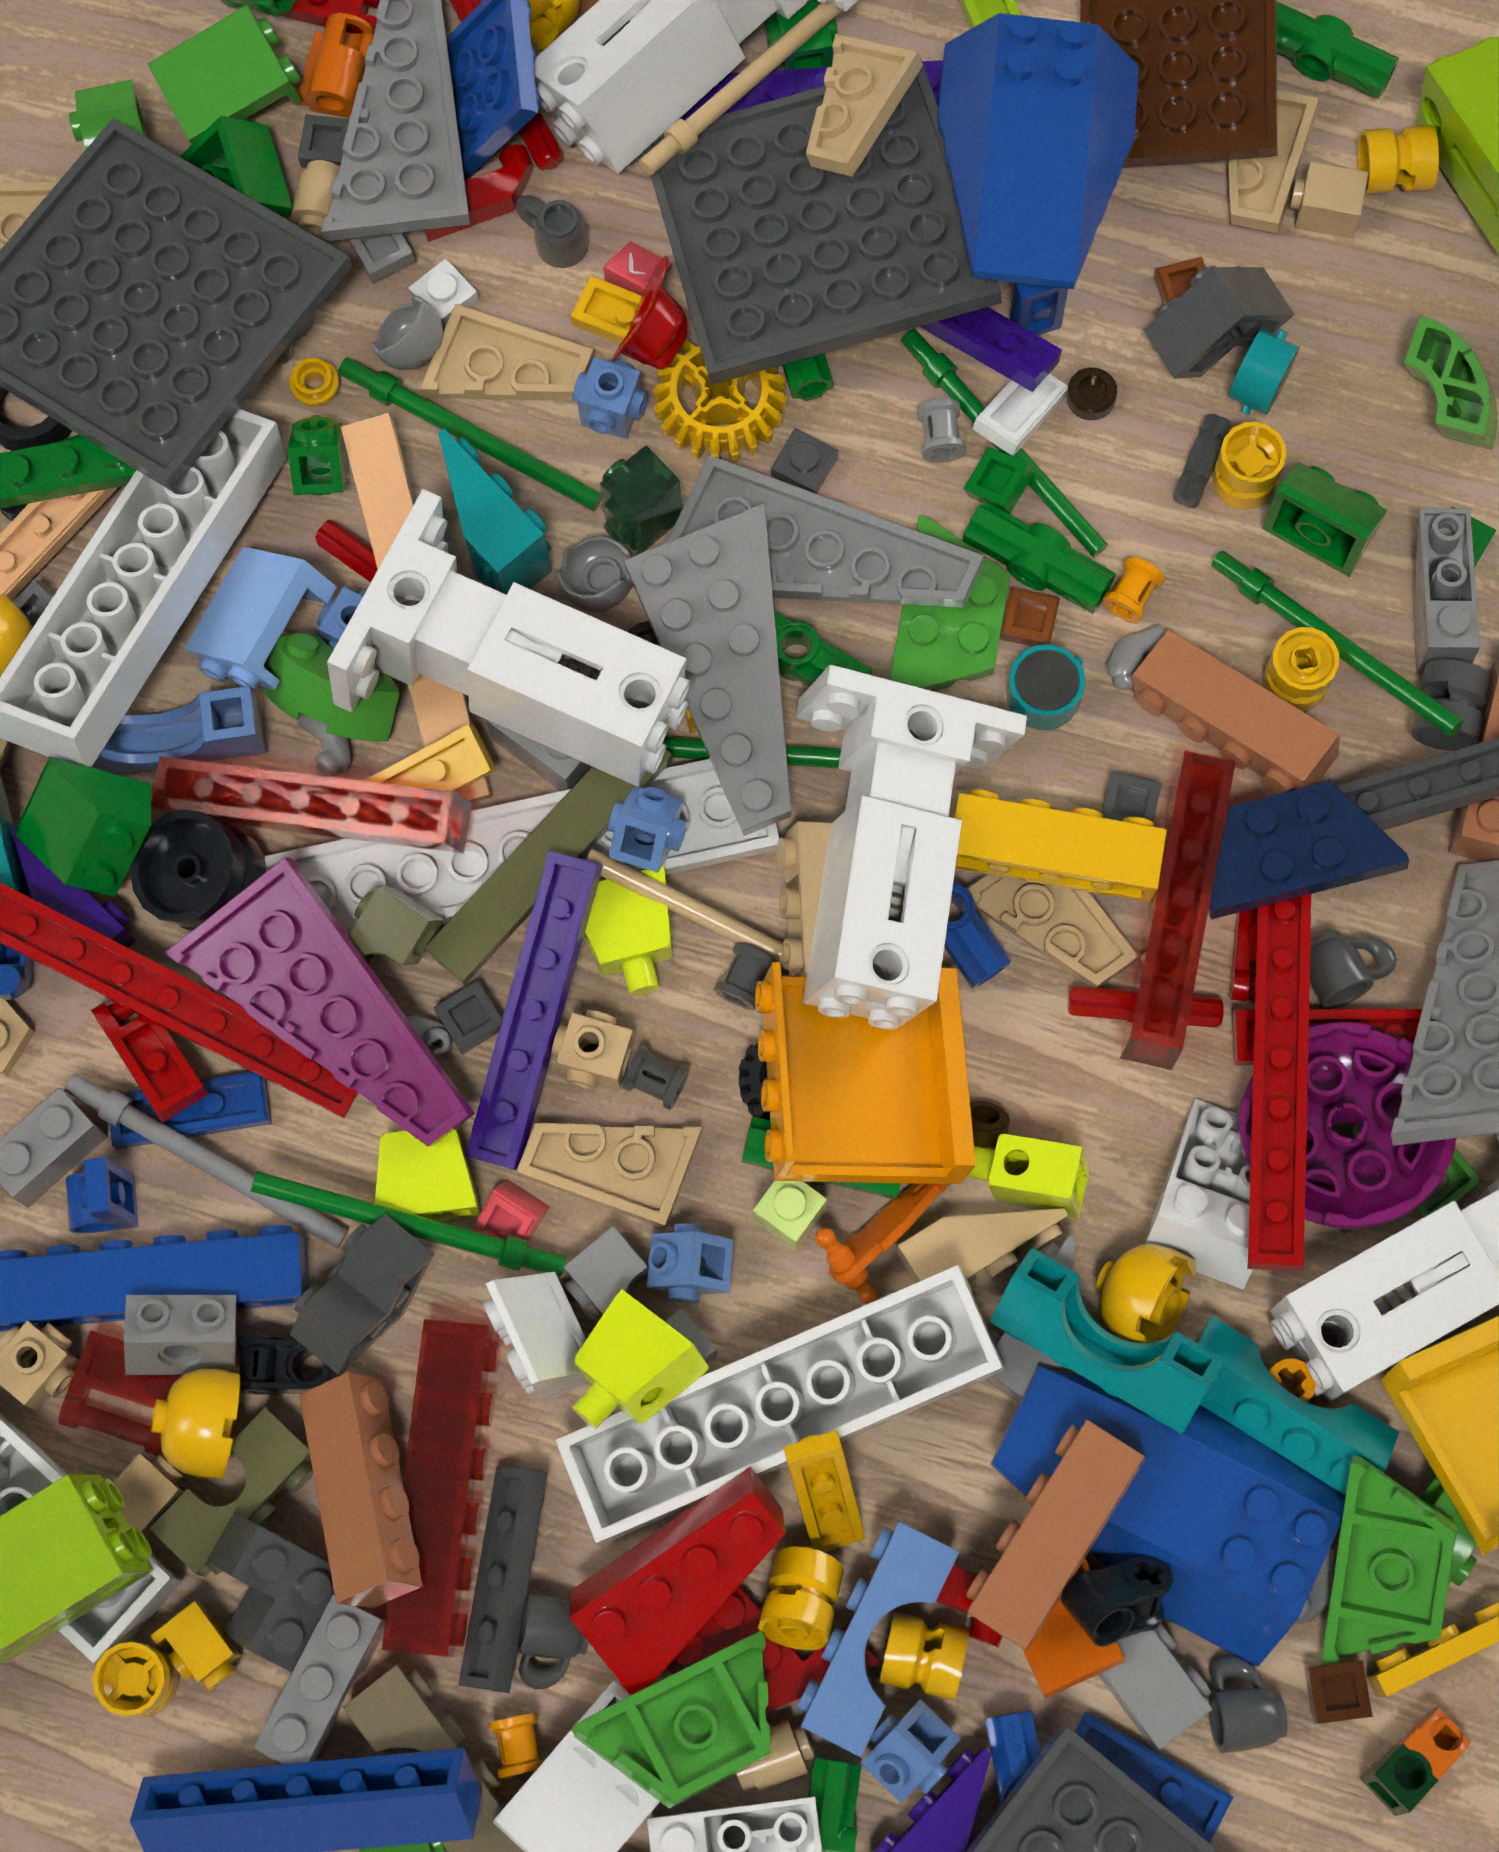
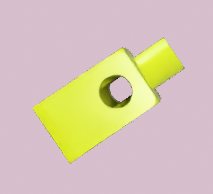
(629, 934)
(1053, 1177)
(425, 1179)
(634, 1363)

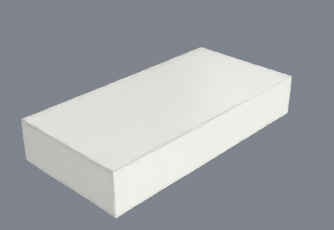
(1019, 413)

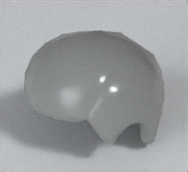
(409, 335)
(595, 573)

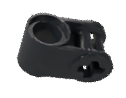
(275, 1366)
(1119, 1599)

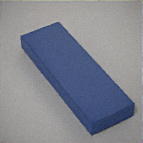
(231, 1104)
(1180, 1791)

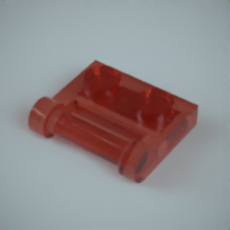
(103, 1370)

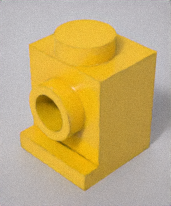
(199, 1646)

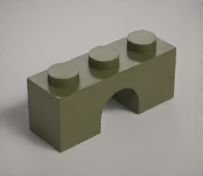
(393, 926)
(273, 1463)

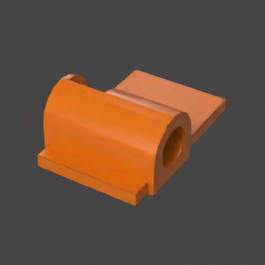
(335, 66)
(1065, 1653)

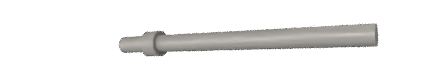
(118, 1110)

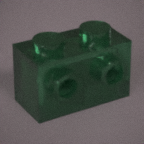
(640, 500)

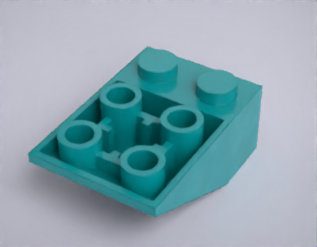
(499, 536)

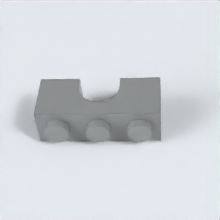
(613, 1265)
(322, 1677)

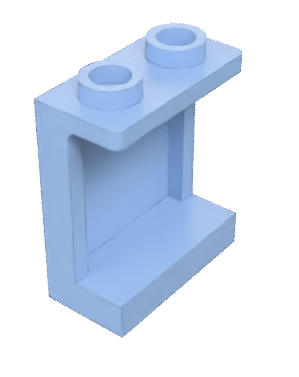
(251, 615)

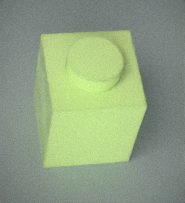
(790, 1211)

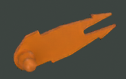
(851, 1258)

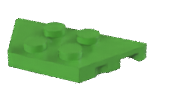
(951, 643)
(1387, 1568)
(688, 1726)

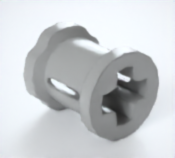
(941, 430)

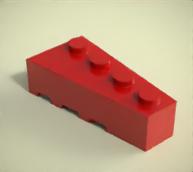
(676, 1579)

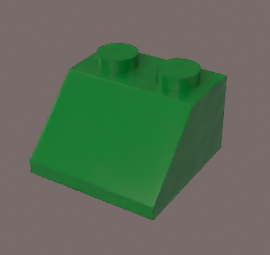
(244, 159)
(1323, 517)
(86, 824)

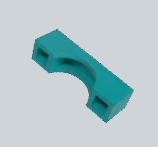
(1156, 1377)
(1303, 1433)

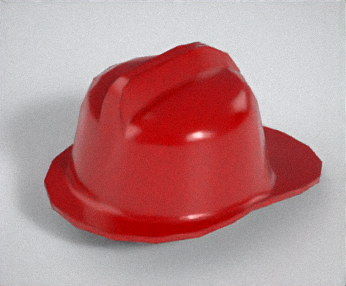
(657, 325)

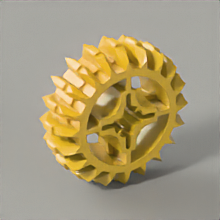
(699, 428)

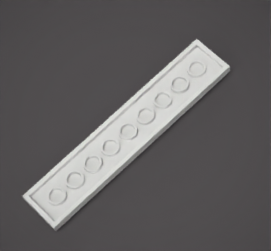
(446, 880)

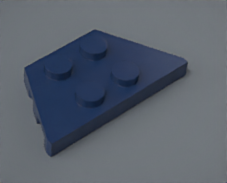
(1297, 848)

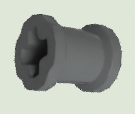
(741, 979)
(637, 1077)

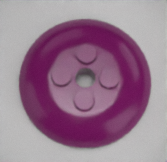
(1365, 1180)

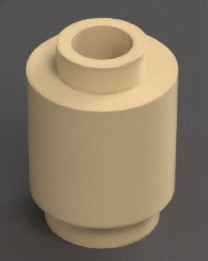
(314, 196)
(786, 1761)

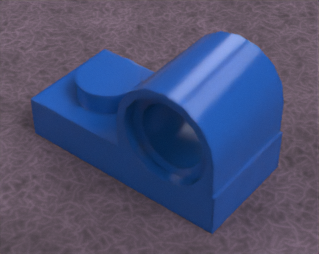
(101, 1198)

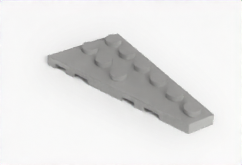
(402, 135)
(1456, 1045)

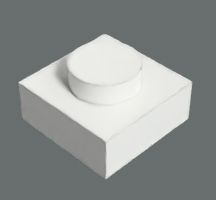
(443, 289)

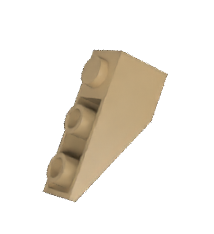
(802, 857)
(978, 1242)

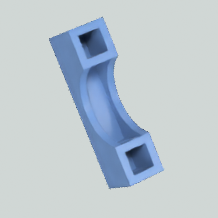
(206, 730)
(845, 1702)

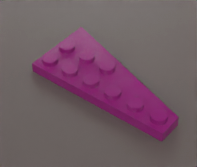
(309, 985)

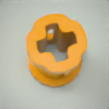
(1133, 589)
(1299, 1370)
(517, 1744)

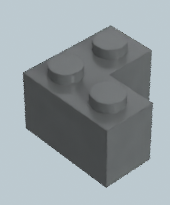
(1214, 316)
(363, 1293)
(284, 1593)

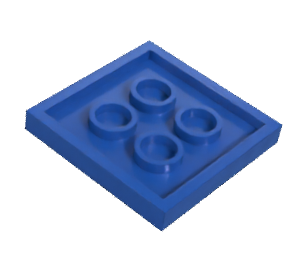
(492, 78)

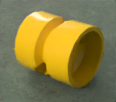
(1399, 159)
(1249, 465)
(1302, 667)
(801, 1597)
(924, 1656)
(135, 1679)

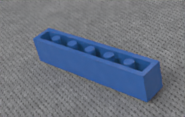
(93, 1285)
(311, 1805)

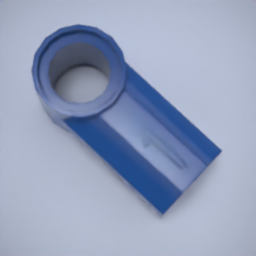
(972, 943)
(1012, 1748)

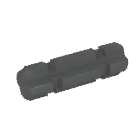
(1201, 461)

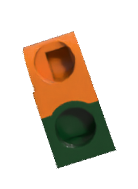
(1416, 1762)

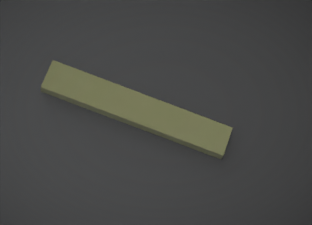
(512, 889)

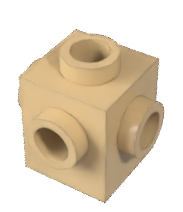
(605, 1064)
(32, 1381)

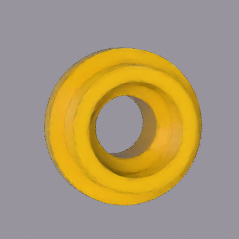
(307, 371)

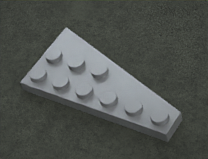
(831, 548)
(716, 608)

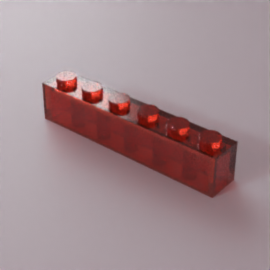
(314, 804)
(1178, 912)
(440, 1483)

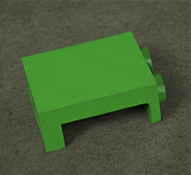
(225, 73)

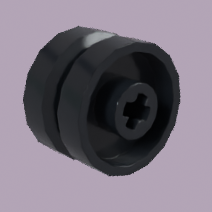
(193, 867)

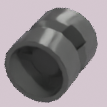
(1460, 689)

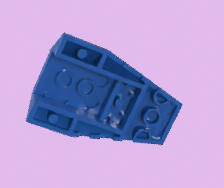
(1034, 142)
(1210, 1503)

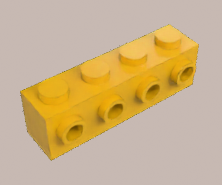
(1059, 846)

